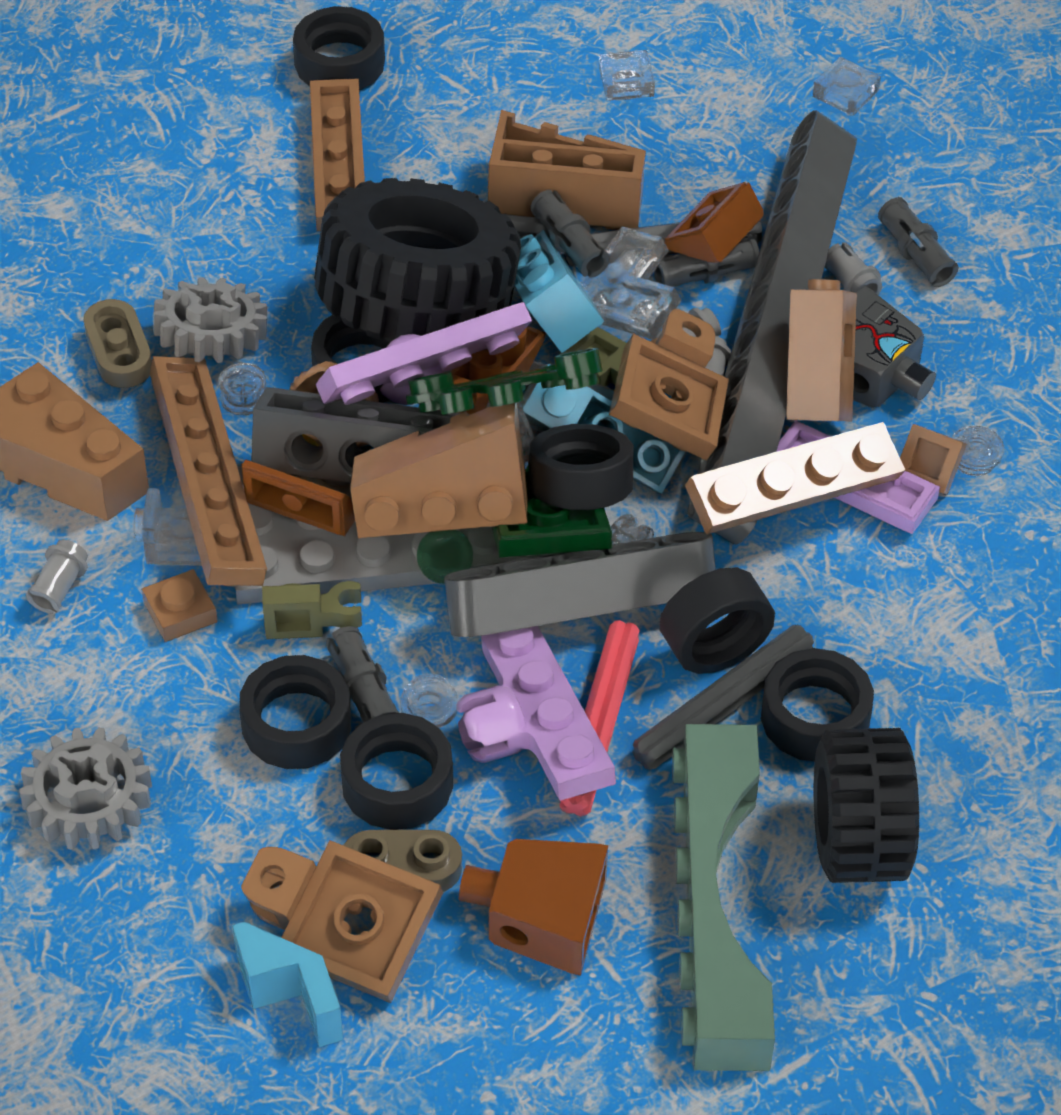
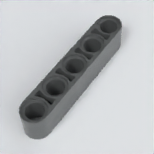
(575, 584)

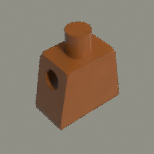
(542, 899)

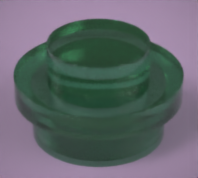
(443, 553)

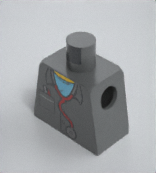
(887, 353)

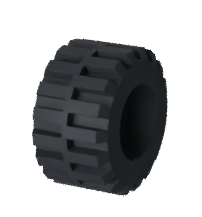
(866, 805)

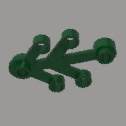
(440, 393)

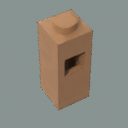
(821, 352)

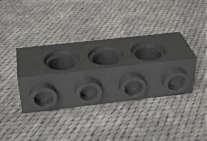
(286, 414)

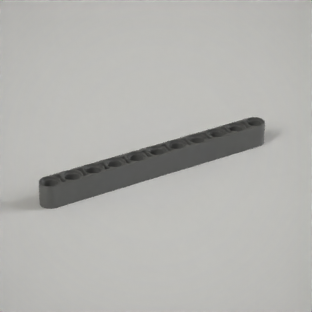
(789, 256)

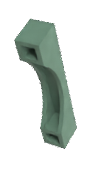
(729, 995)

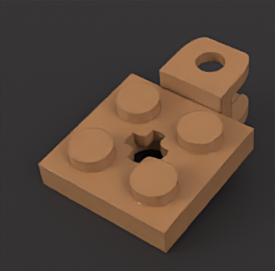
(675, 367)
(318, 898)

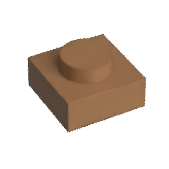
(932, 456)
(179, 605)

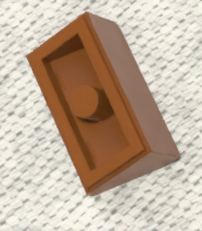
(717, 223)
(297, 498)

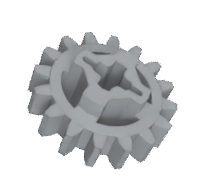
(210, 319)
(85, 788)

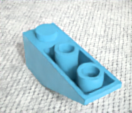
(554, 293)
(555, 406)

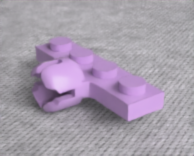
(421, 356)
(534, 712)

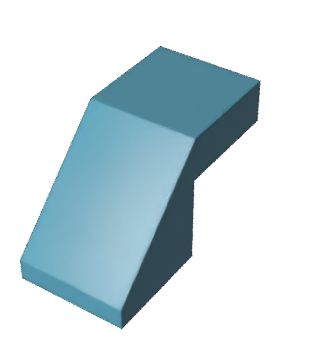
(283, 970)

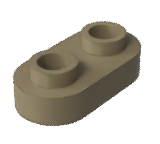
(117, 343)
(406, 851)

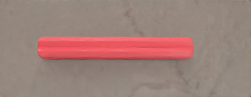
(607, 696)

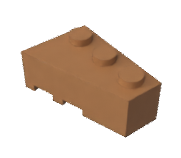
(592, 176)
(67, 446)
(444, 478)

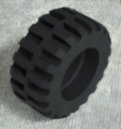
(414, 257)

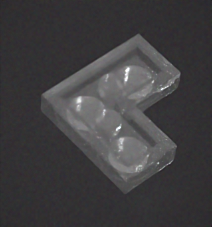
(623, 289)

